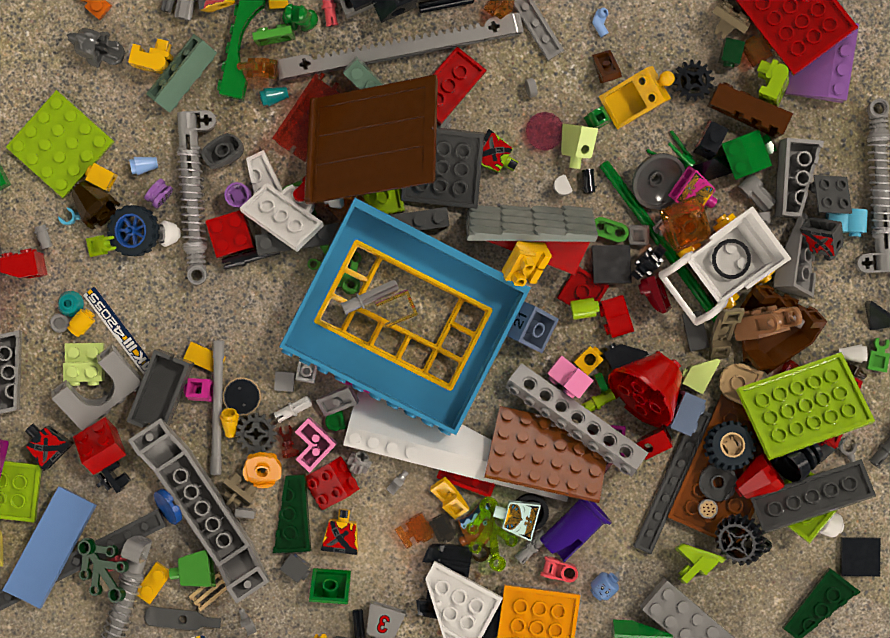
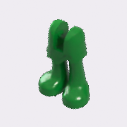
(299, 15)

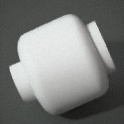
(833, 526)

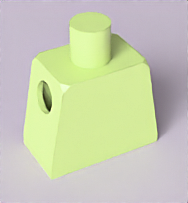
(578, 143)

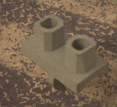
(245, 495)

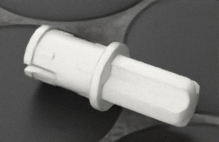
(293, 409)

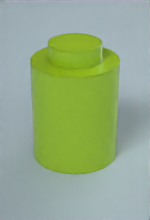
(584, 308)

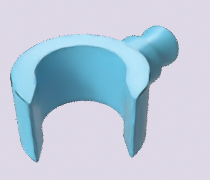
(75, 216)

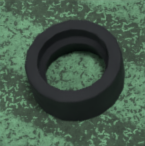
(545, 511)

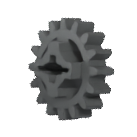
(256, 441)

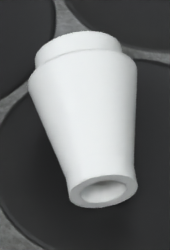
(855, 353)

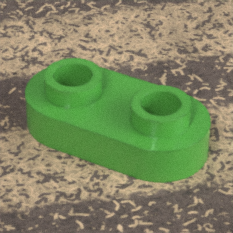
(609, 229)

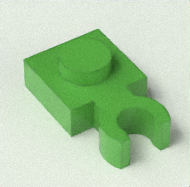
(878, 359)

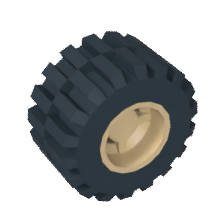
(729, 445)

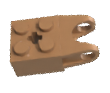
(766, 322)

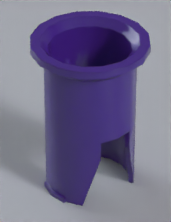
(574, 528)

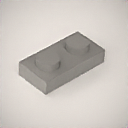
(337, 400)

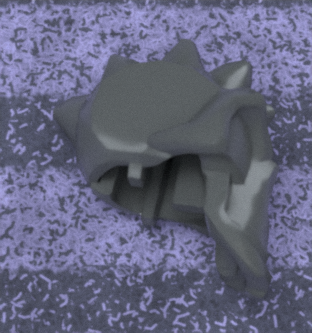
(96, 47)

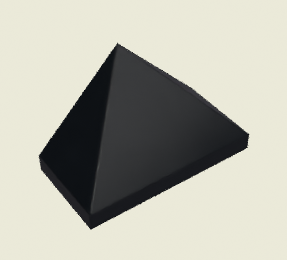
(714, 168)
(877, 316)

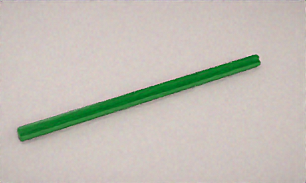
(644, 219)

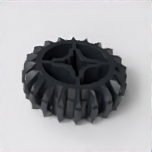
(733, 525)

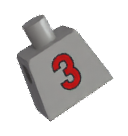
(384, 620)

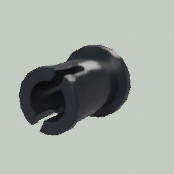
(588, 181)

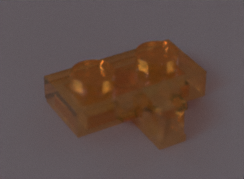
(499, 8)

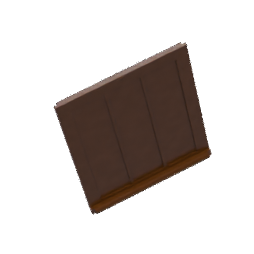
(372, 140)

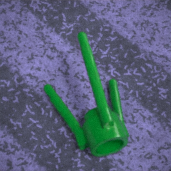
(685, 157)

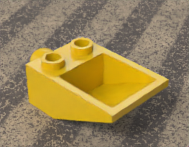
(634, 98)

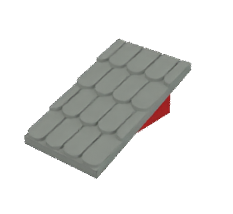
(562, 229)

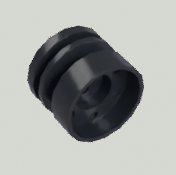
(799, 463)

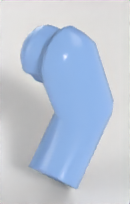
(599, 20)

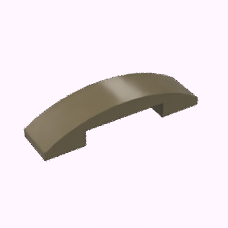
(722, 332)

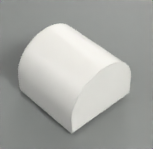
(561, 186)

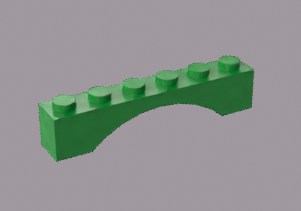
(234, 81)

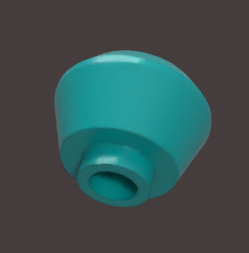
(73, 301)

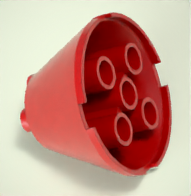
(648, 388)

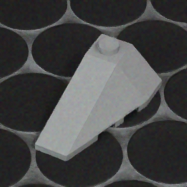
(796, 275)

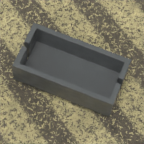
(160, 389)

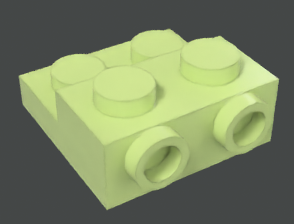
(82, 363)

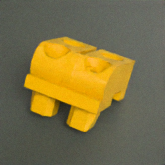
(155, 61)
(526, 262)

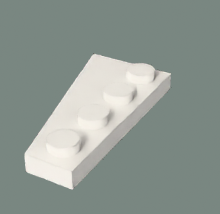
(262, 173)

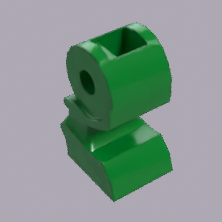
(597, 118)

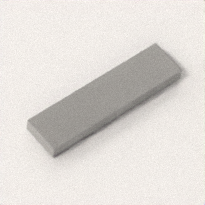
(538, 28)

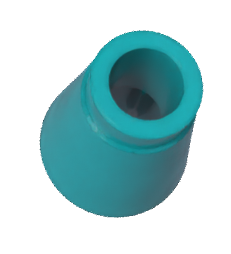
(271, 96)

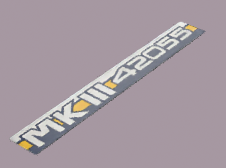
(117, 329)

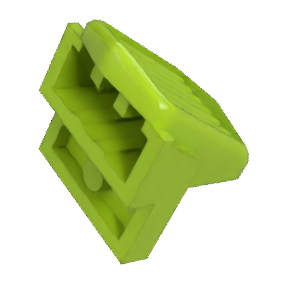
(700, 560)

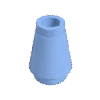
(143, 164)

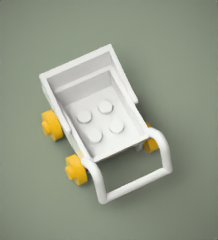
(731, 259)

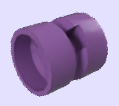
(237, 194)

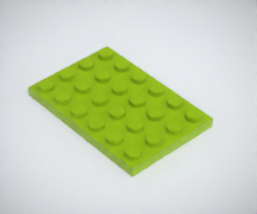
(805, 406)

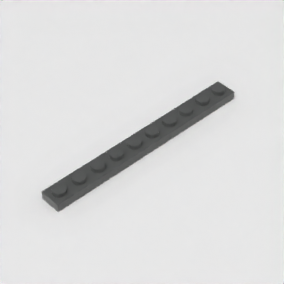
(141, 527)

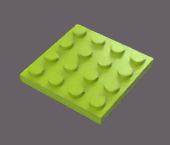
(60, 144)

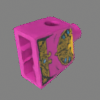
(693, 184)

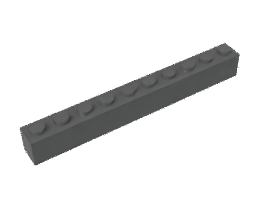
(420, 220)

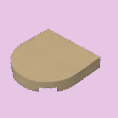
(736, 376)

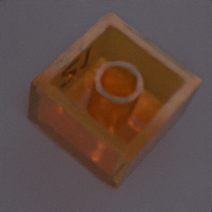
(685, 223)

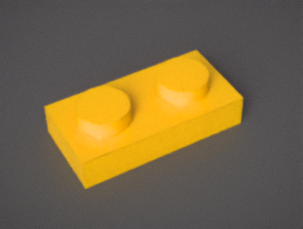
(153, 582)

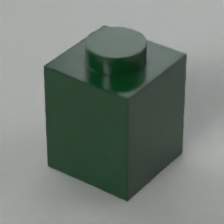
(731, 52)

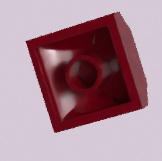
(655, 292)

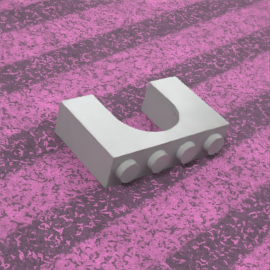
(86, 411)

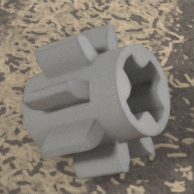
(359, 462)

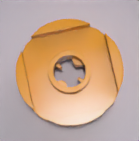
(262, 460)

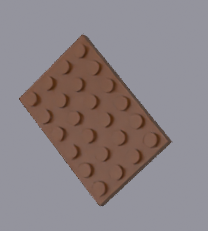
(543, 457)

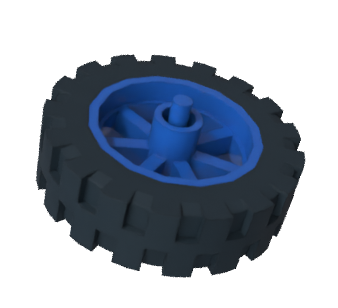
(150, 230)

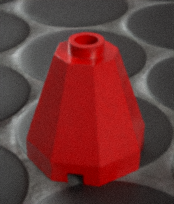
(759, 478)

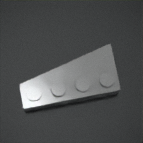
(794, 174)
(10, 371)

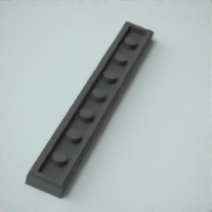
(670, 486)

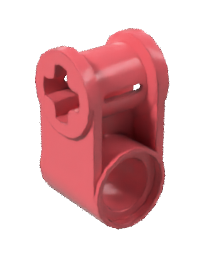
(557, 569)

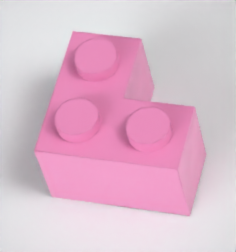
(570, 377)
(319, 444)

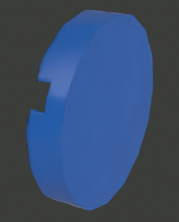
(167, 508)

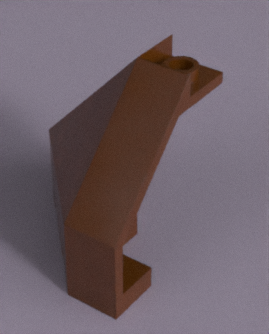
(776, 349)

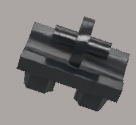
(116, 482)

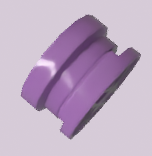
(158, 193)

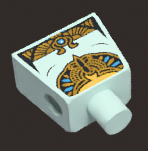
(519, 517)

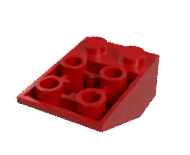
(24, 265)

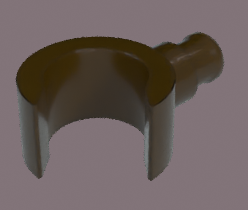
(856, 371)
(488, 552)

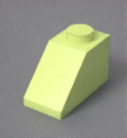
(699, 375)

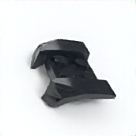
(453, 557)

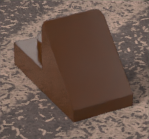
(606, 66)

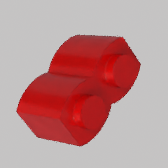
(616, 316)

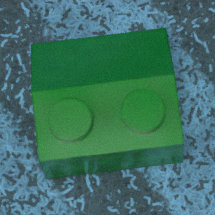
(747, 154)

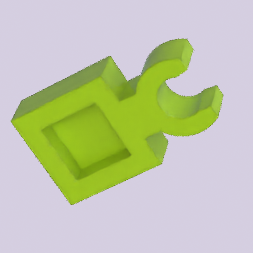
(99, 245)

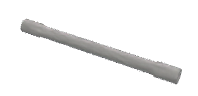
(218, 356)

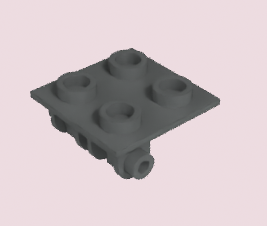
(831, 194)

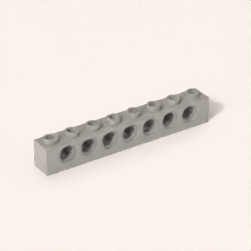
(572, 410)

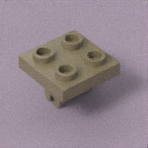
(730, 18)

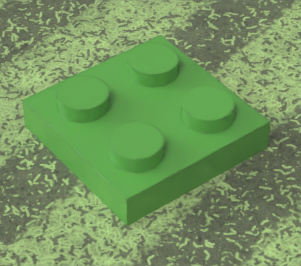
(272, 36)

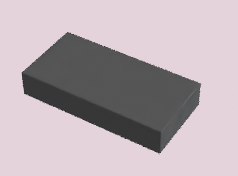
(695, 334)

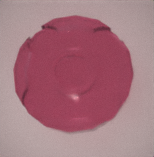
(544, 131)

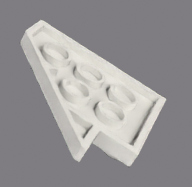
(460, 603)

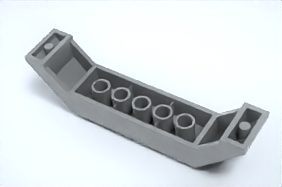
(202, 508)

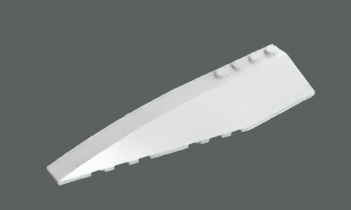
(394, 434)

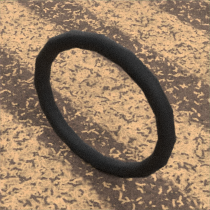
(715, 253)

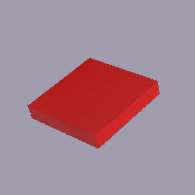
(581, 287)

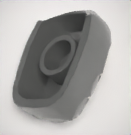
(222, 151)

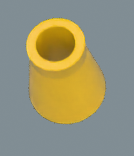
(229, 420)

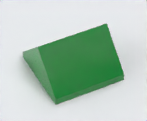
(330, 586)

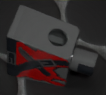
(823, 236)

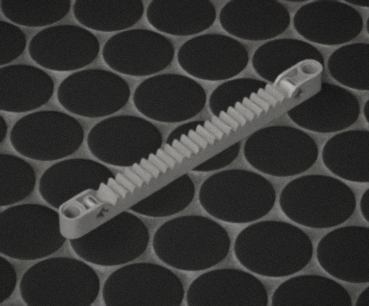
(508, 26)

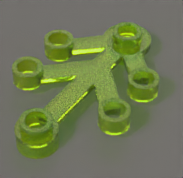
(492, 531)

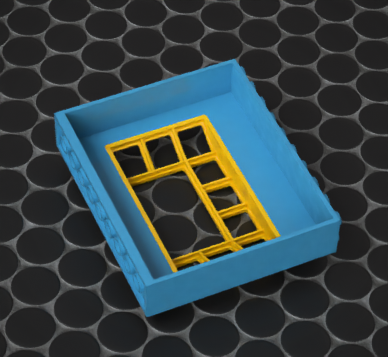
(387, 374)

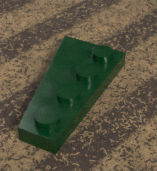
(293, 524)
(820, 603)

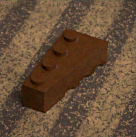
(750, 110)

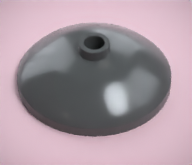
(654, 192)

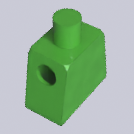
(195, 570)

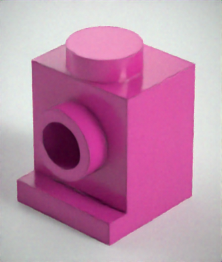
(194, 385)

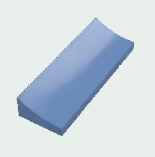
(49, 547)

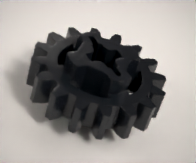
(698, 85)
(648, 261)

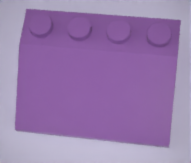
(828, 75)

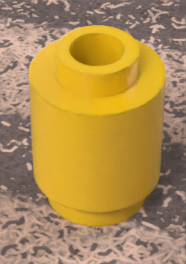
(81, 322)

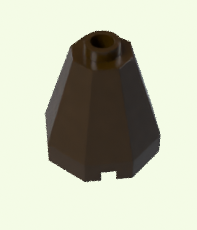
(93, 204)

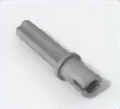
(370, 296)

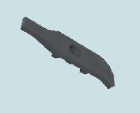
(171, 619)

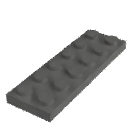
(814, 496)

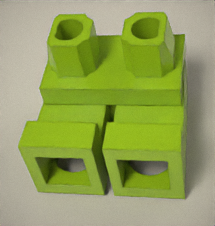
(776, 81)

